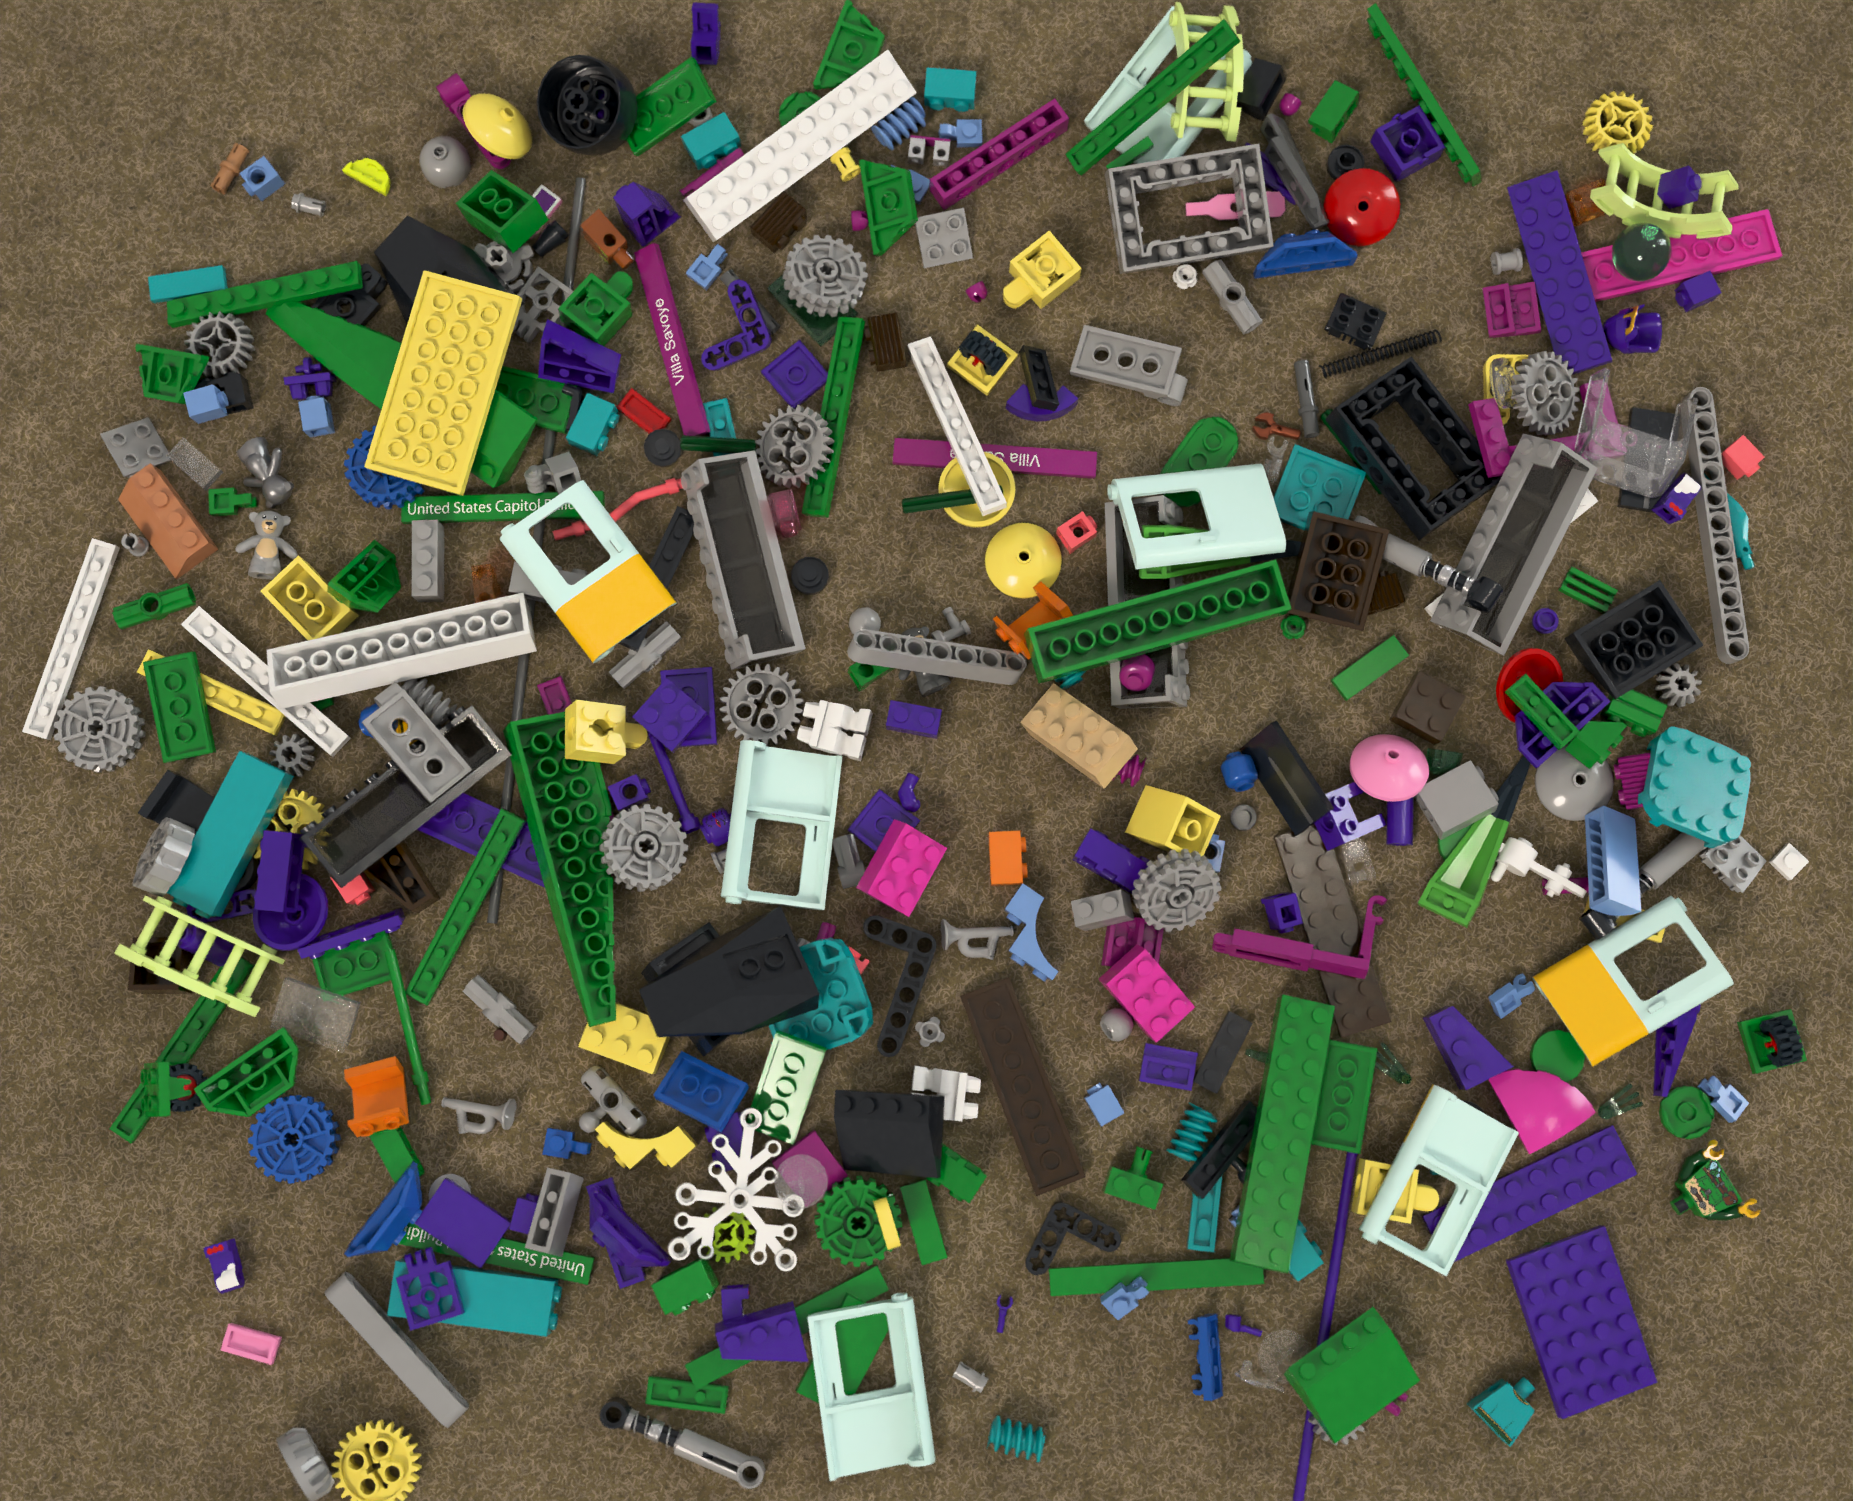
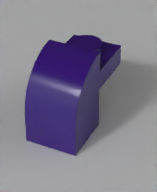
(706, 33)

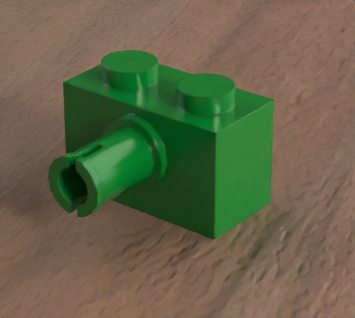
(1133, 1182)

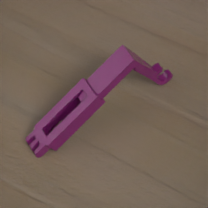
(1299, 954)

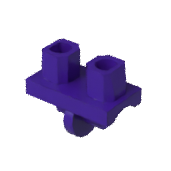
(322, 381)

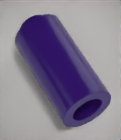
(1400, 822)
(192, 939)

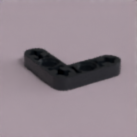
(1060, 1228)

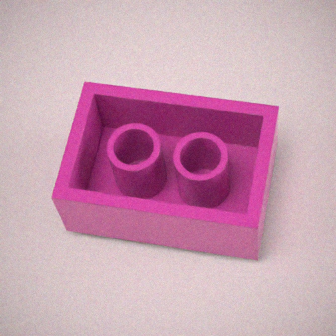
(901, 867)
(1146, 993)

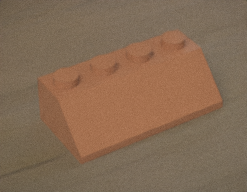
(166, 520)

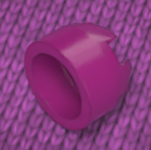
(1289, 104)
(859, 220)
(977, 292)

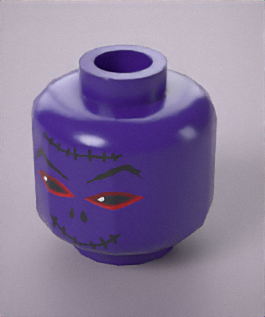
(716, 826)

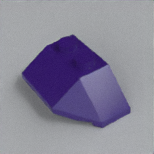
(1575, 700)
(622, 1234)

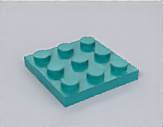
(1316, 485)

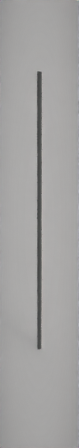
(538, 534)

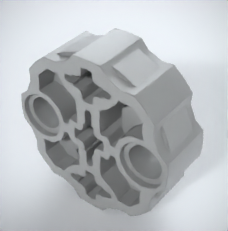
(163, 857)

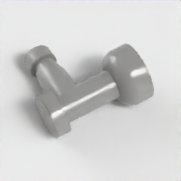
(957, 628)

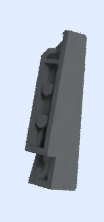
(1291, 170)

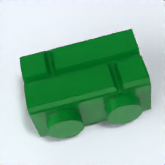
(1636, 711)

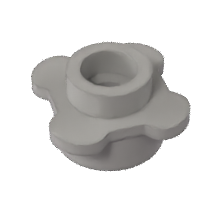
(926, 1038)

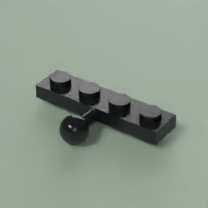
(1223, 1152)

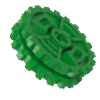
(836, 1223)

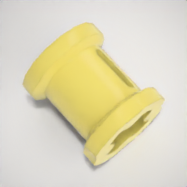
(845, 164)

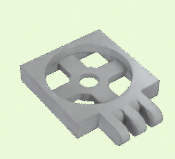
(526, 322)

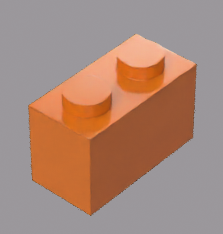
(1006, 858)

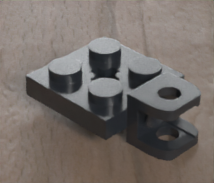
(362, 300)

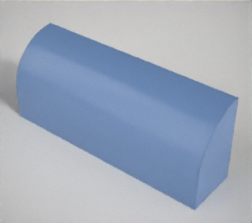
(1612, 862)

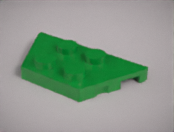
(849, 49)
(888, 203)
(169, 372)

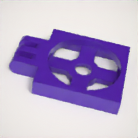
(422, 1270)

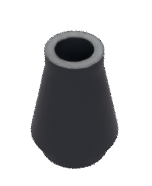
(550, 238)

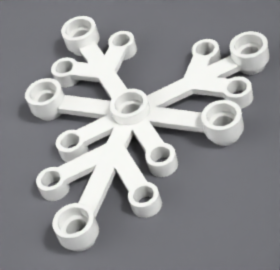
(743, 1166)

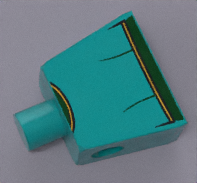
(1504, 1408)

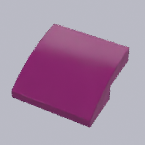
(1511, 310)
(1124, 936)
(816, 1148)

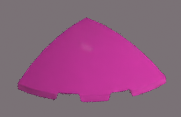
(1540, 1105)

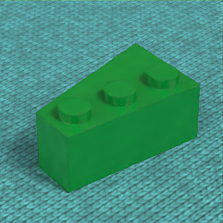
(959, 1175)

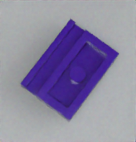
(1168, 1066)

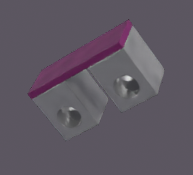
(940, 145)

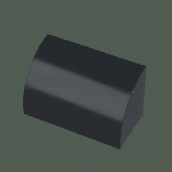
(1260, 88)

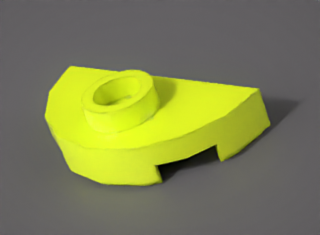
(370, 174)

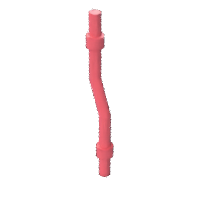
(579, 528)

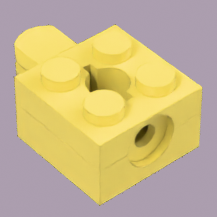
(1040, 273)
(603, 741)
(1414, 1196)

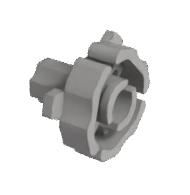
(507, 264)

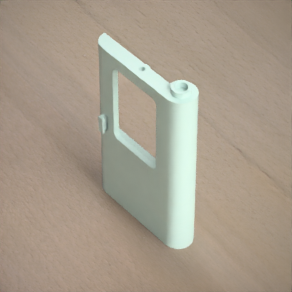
(1236, 507)

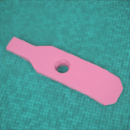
(1220, 206)

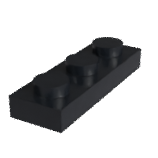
(1039, 378)
(1222, 1052)

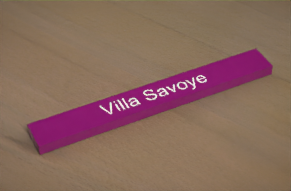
(671, 341)
(1018, 459)

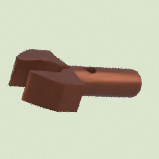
(1274, 428)

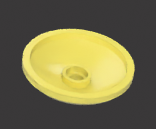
(497, 126)
(969, 515)
(1016, 576)

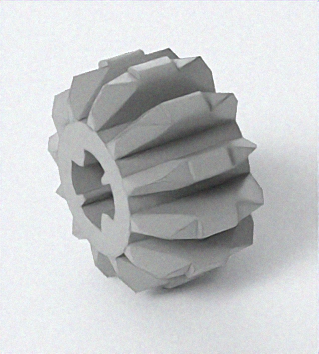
(1670, 688)
(292, 745)

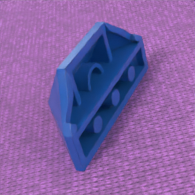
(1304, 253)
(390, 1217)

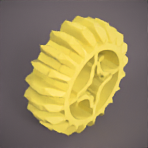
(1619, 111)

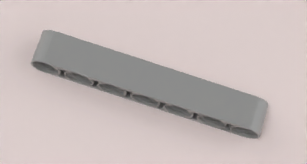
(922, 653)
(396, 1349)

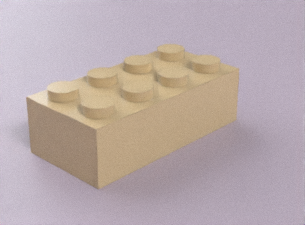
(1079, 735)

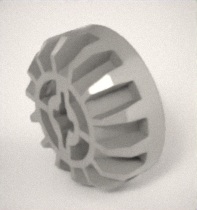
(306, 1462)

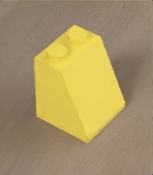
(1172, 821)

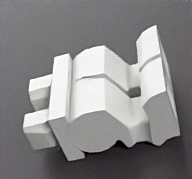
(828, 727)
(952, 1086)

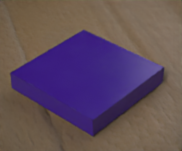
(795, 374)
(877, 818)

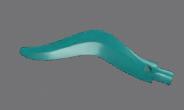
(1739, 524)

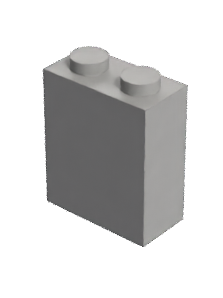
(1457, 799)

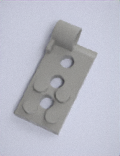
(1161, 384)
(398, 705)

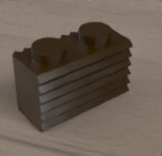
(779, 222)
(886, 342)
(1386, 593)

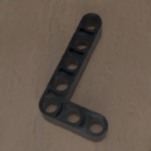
(906, 980)

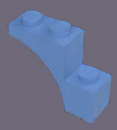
(1025, 949)

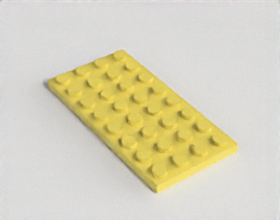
(443, 382)

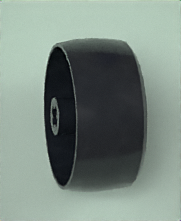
(563, 93)

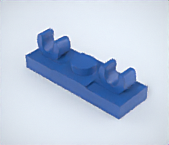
(1208, 1357)

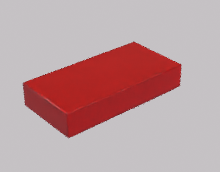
(642, 412)

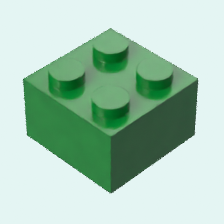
(685, 1285)

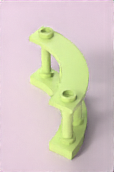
(1232, 65)
(1615, 201)
(189, 976)

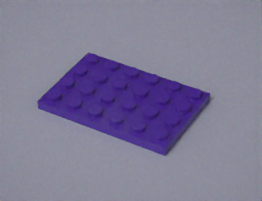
(1581, 1321)

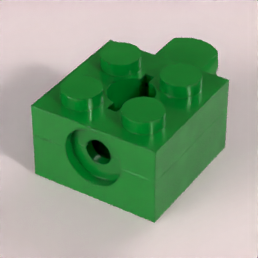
(598, 308)

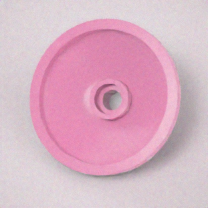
(1386, 776)

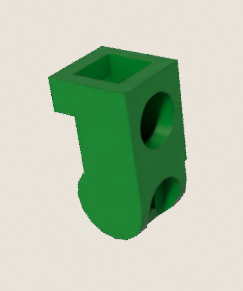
(865, 674)

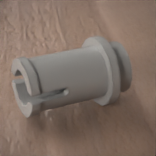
(308, 205)
(136, 544)
(970, 1377)

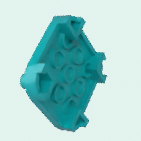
(1696, 786)
(843, 1002)

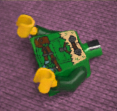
(1708, 1189)

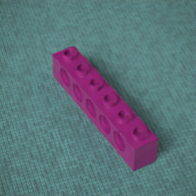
(999, 154)

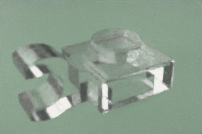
(1273, 465)

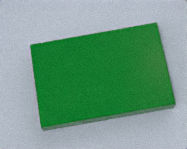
(355, 966)

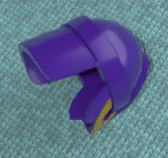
(1634, 331)

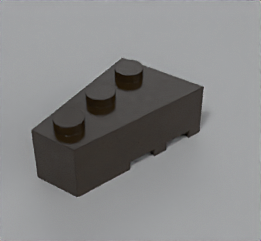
(403, 878)

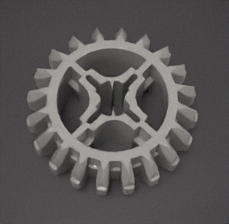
(217, 327)

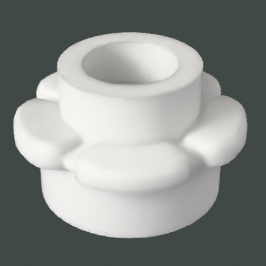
(1186, 270)

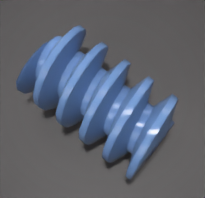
(899, 123)

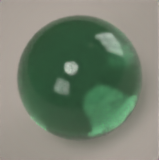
(1641, 252)

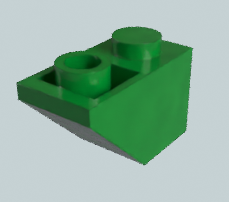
(1594, 740)

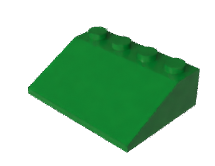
(1352, 1375)

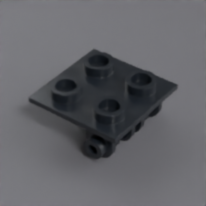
(1356, 321)

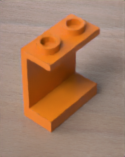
(1047, 610)
(377, 1096)

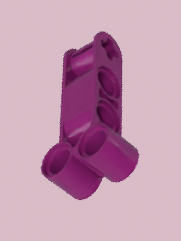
(455, 95)

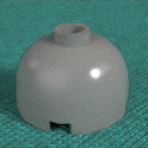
(445, 162)

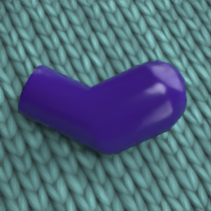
(907, 795)

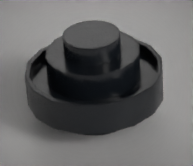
(1344, 159)
(662, 448)
(810, 575)

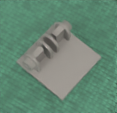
(943, 237)
(135, 446)
(1735, 861)

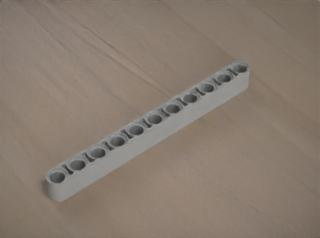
(1710, 537)

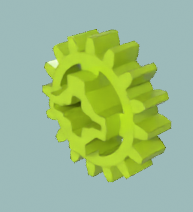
(736, 1241)

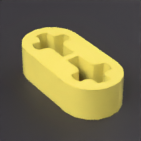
(886, 1223)

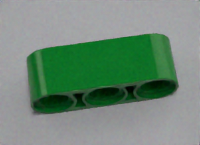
(395, 1151)

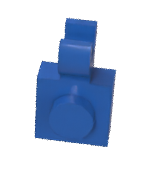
(562, 1143)

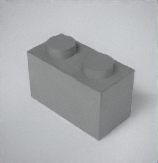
(1102, 910)

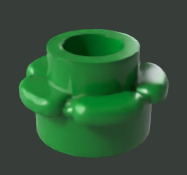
(1299, 624)

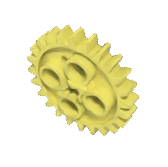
(305, 813)
(399, 1455)

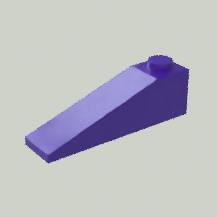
(1670, 1047)

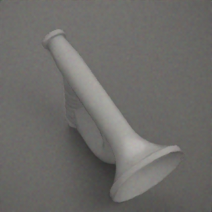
(963, 935)
(503, 1113)

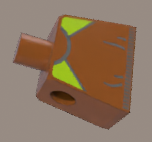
(599, 232)

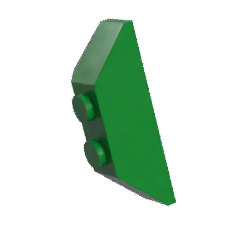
(367, 580)
(253, 1078)

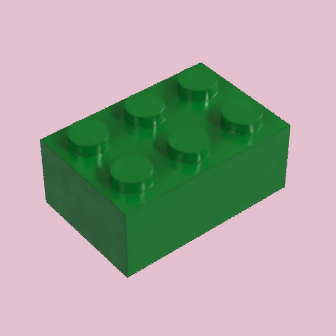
(502, 211)

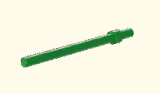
(420, 1076)

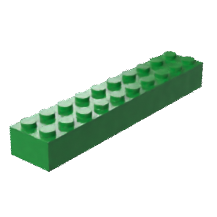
(1157, 621)
(1282, 1134)

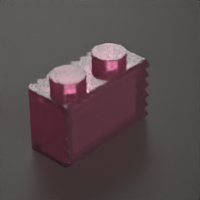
(784, 513)

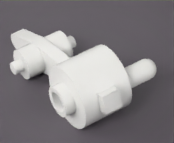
(1519, 858)

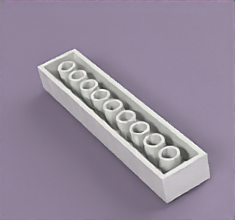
(800, 146)
(400, 650)

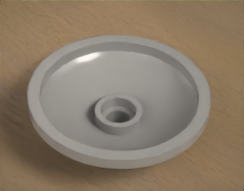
(1563, 795)

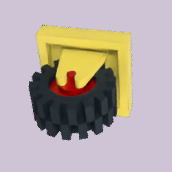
(982, 360)

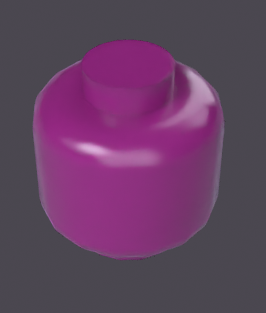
(1137, 672)

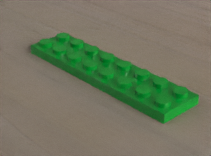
(1419, 90)

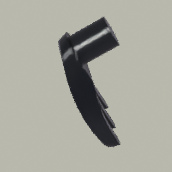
(576, 402)

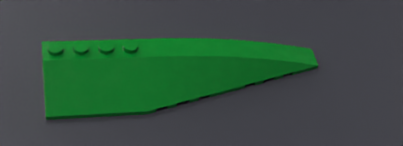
(366, 364)
(566, 818)

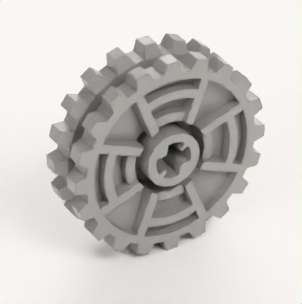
(824, 275)
(103, 748)
(662, 839)
(1176, 890)

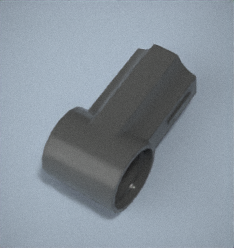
(850, 866)

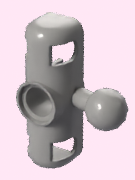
(621, 1112)

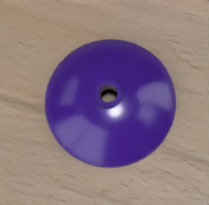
(283, 929)

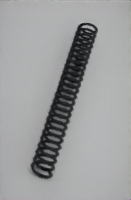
(1381, 353)

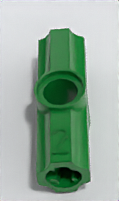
(140, 610)

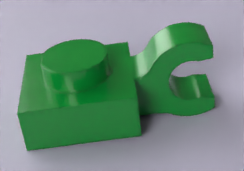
(227, 500)

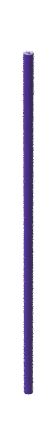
(1327, 1312)

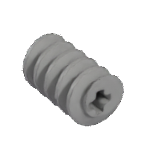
(429, 703)

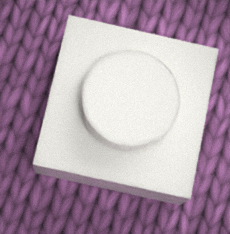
(1788, 861)

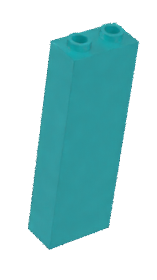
(230, 834)
(489, 1299)

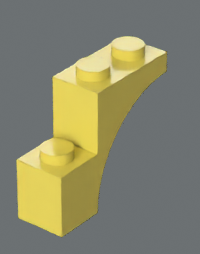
(631, 1150)

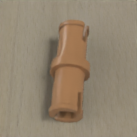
(229, 168)

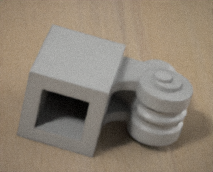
(557, 471)

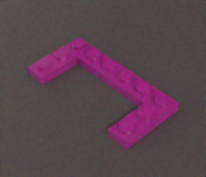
(1492, 436)

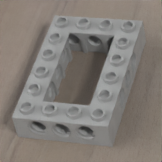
(1239, 163)

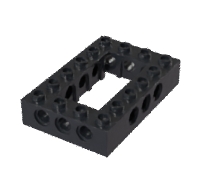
(1440, 427)

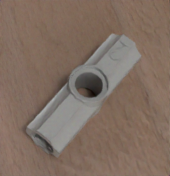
(1224, 283)
(649, 653)
(499, 1009)

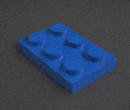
(701, 1091)

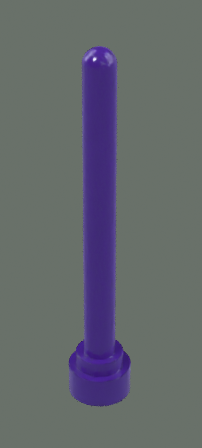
(688, 820)

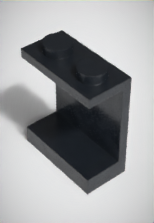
(178, 800)

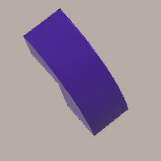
(1021, 405)

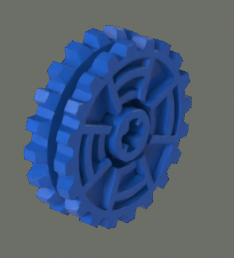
(373, 485)
(273, 1135)

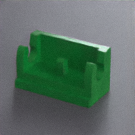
(1334, 111)

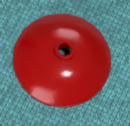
(1358, 226)
(1534, 662)

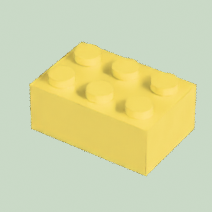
(304, 601)
(627, 1040)

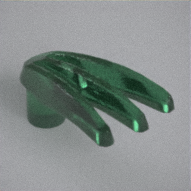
(1395, 1071)
(1611, 1109)

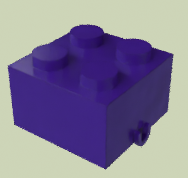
(1407, 143)
(670, 715)

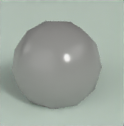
(864, 619)
(1116, 1024)

